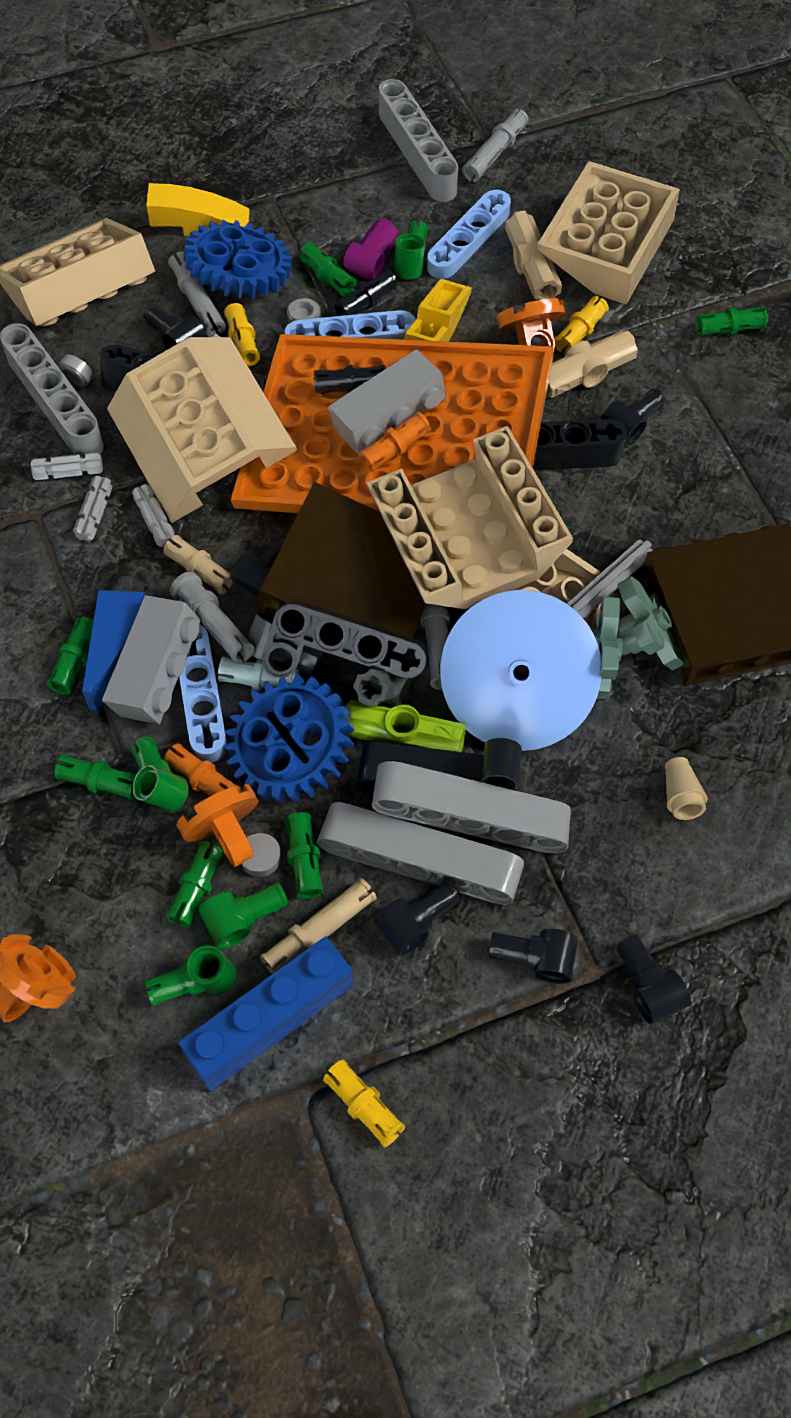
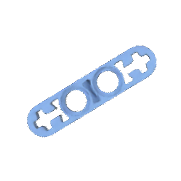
(474, 236)
(351, 324)
(203, 691)

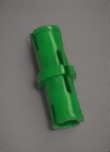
(327, 269)
(731, 321)
(71, 657)
(95, 776)
(304, 856)
(195, 884)

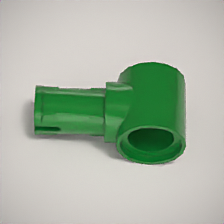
(410, 251)
(154, 780)
(231, 917)
(191, 977)

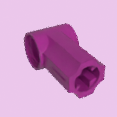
(369, 256)

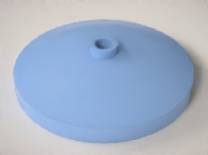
(511, 632)

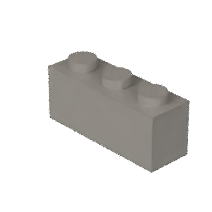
(387, 400)
(152, 660)

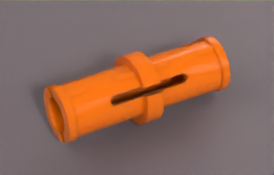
(394, 441)
(200, 774)

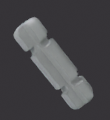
(67, 466)
(92, 508)
(153, 514)

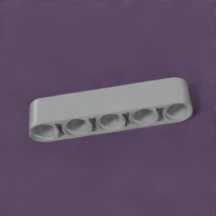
(418, 140)
(51, 390)
(471, 807)
(421, 853)

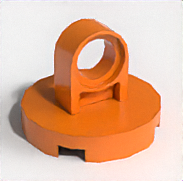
(532, 320)
(220, 816)
(31, 977)

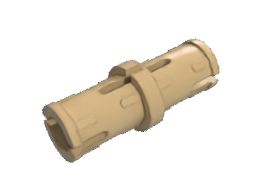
(199, 563)

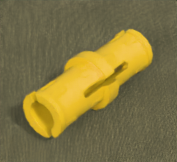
(581, 324)
(241, 333)
(364, 1103)

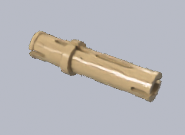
(319, 925)

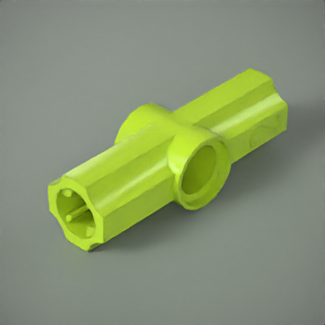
(379, 725)

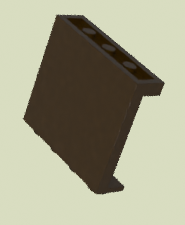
(346, 563)
(727, 601)

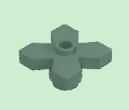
(647, 625)
(609, 645)

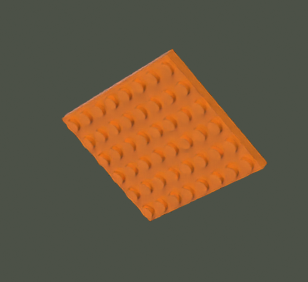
(484, 392)

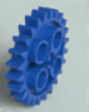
(237, 259)
(259, 761)

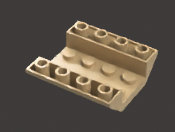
(196, 420)
(473, 525)

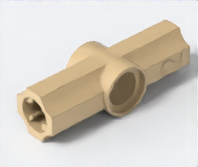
(528, 260)
(590, 363)

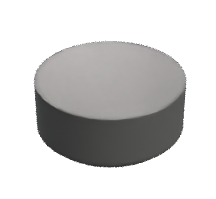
(303, 309)
(76, 370)
(266, 855)

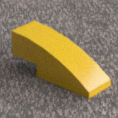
(191, 208)
(439, 312)

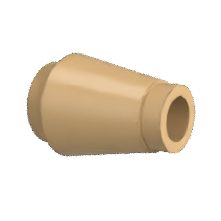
(684, 790)

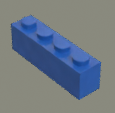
(267, 1013)

